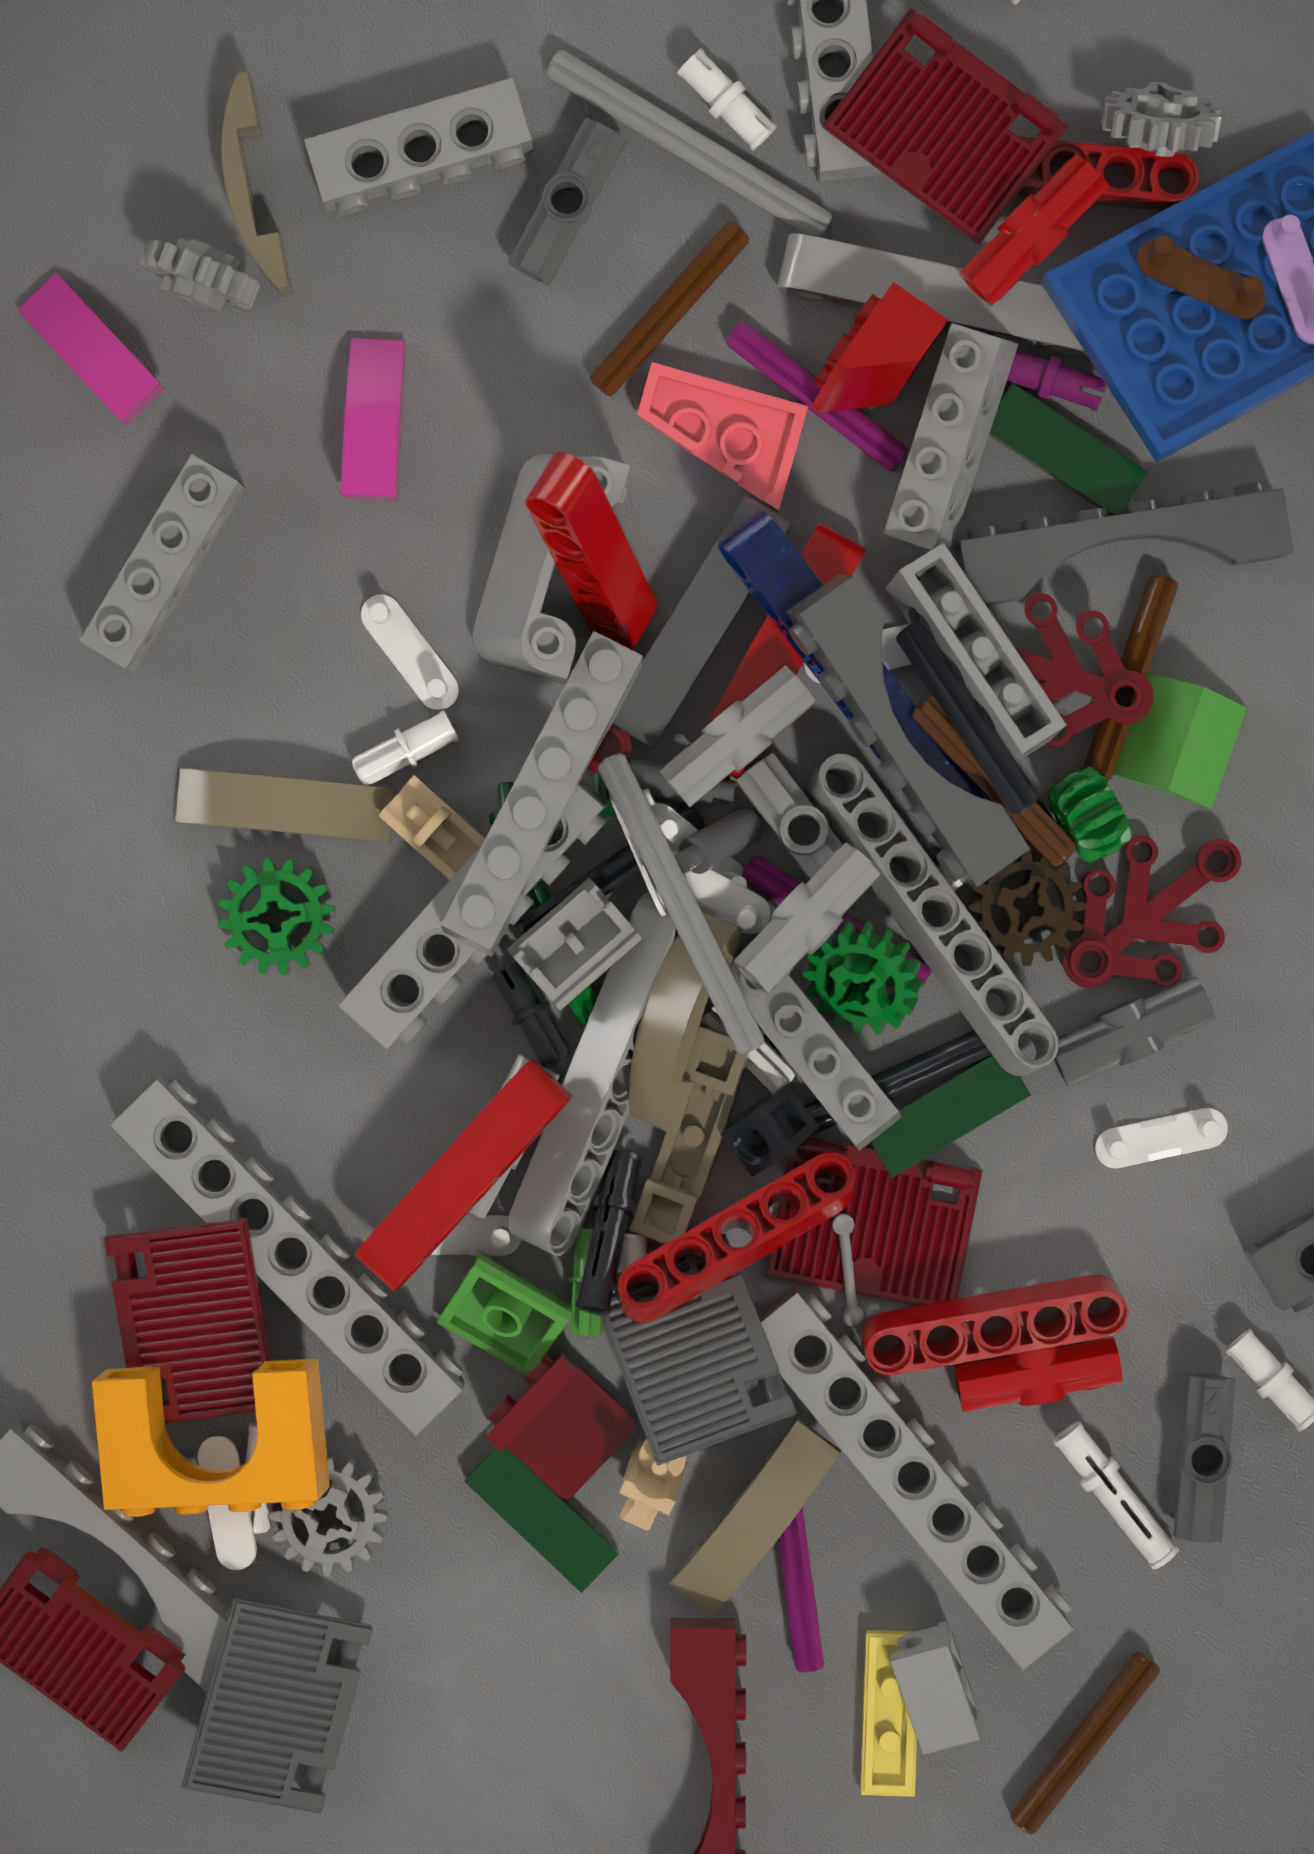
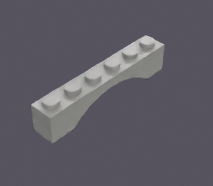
(541, 793)
(45, 1486)

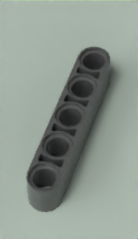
(688, 638)

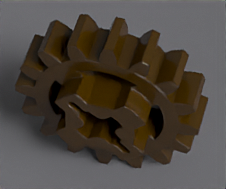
(1050, 916)

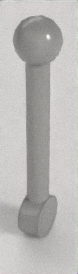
(844, 1225)

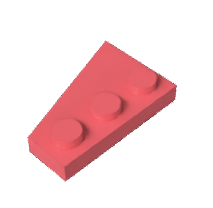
(727, 427)

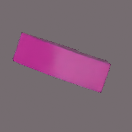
(91, 349)
(373, 420)

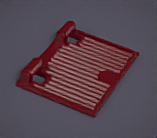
(944, 127)
(901, 1238)
(193, 1314)
(82, 1651)

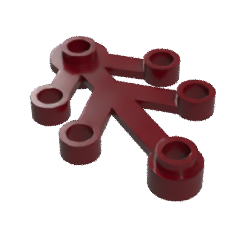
(1066, 676)
(1143, 918)

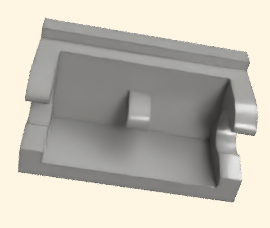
(574, 944)
(936, 1689)

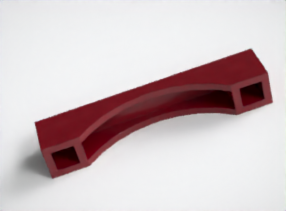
(704, 1674)

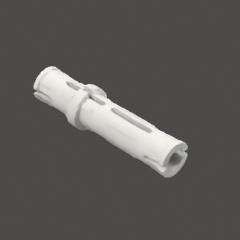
(1155, 1543)

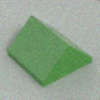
(1182, 741)
(505, 1313)

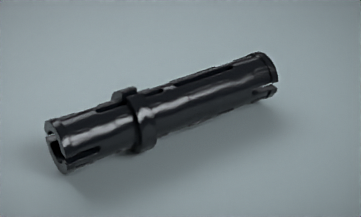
(613, 1211)

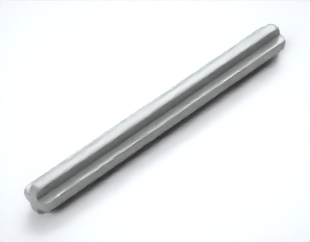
(688, 144)
(681, 903)

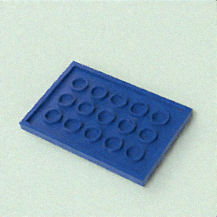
(1173, 358)

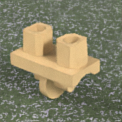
(432, 827)
(649, 1486)

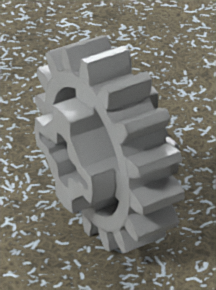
(1161, 119)
(199, 274)
(352, 1527)

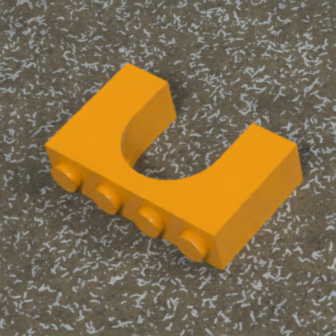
(147, 1471)

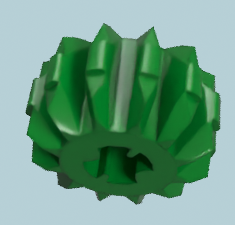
(1089, 814)

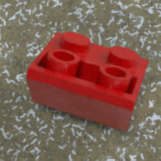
(878, 352)

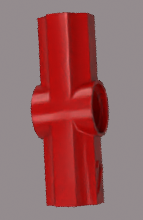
(1033, 230)
(1038, 1374)

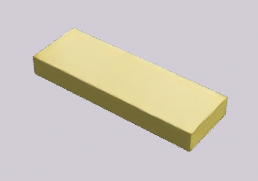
(887, 1730)

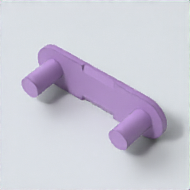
(1293, 272)

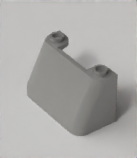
(509, 619)

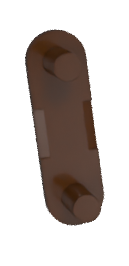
(1201, 279)

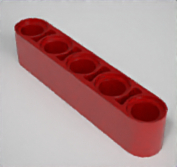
(1140, 164)
(591, 550)
(828, 556)
(463, 1175)
(748, 1214)
(1017, 1336)

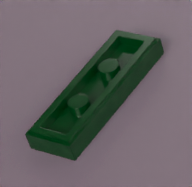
(1065, 451)
(948, 1114)
(542, 1517)

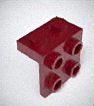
(560, 1424)

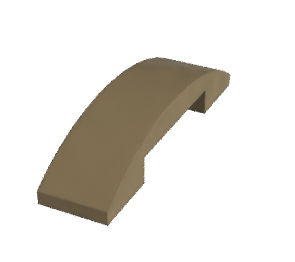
(240, 123)
(283, 804)
(669, 1030)
(689, 1157)
(756, 1518)

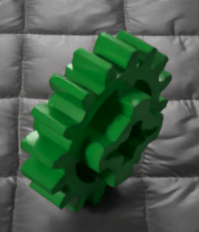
(271, 891)
(861, 978)

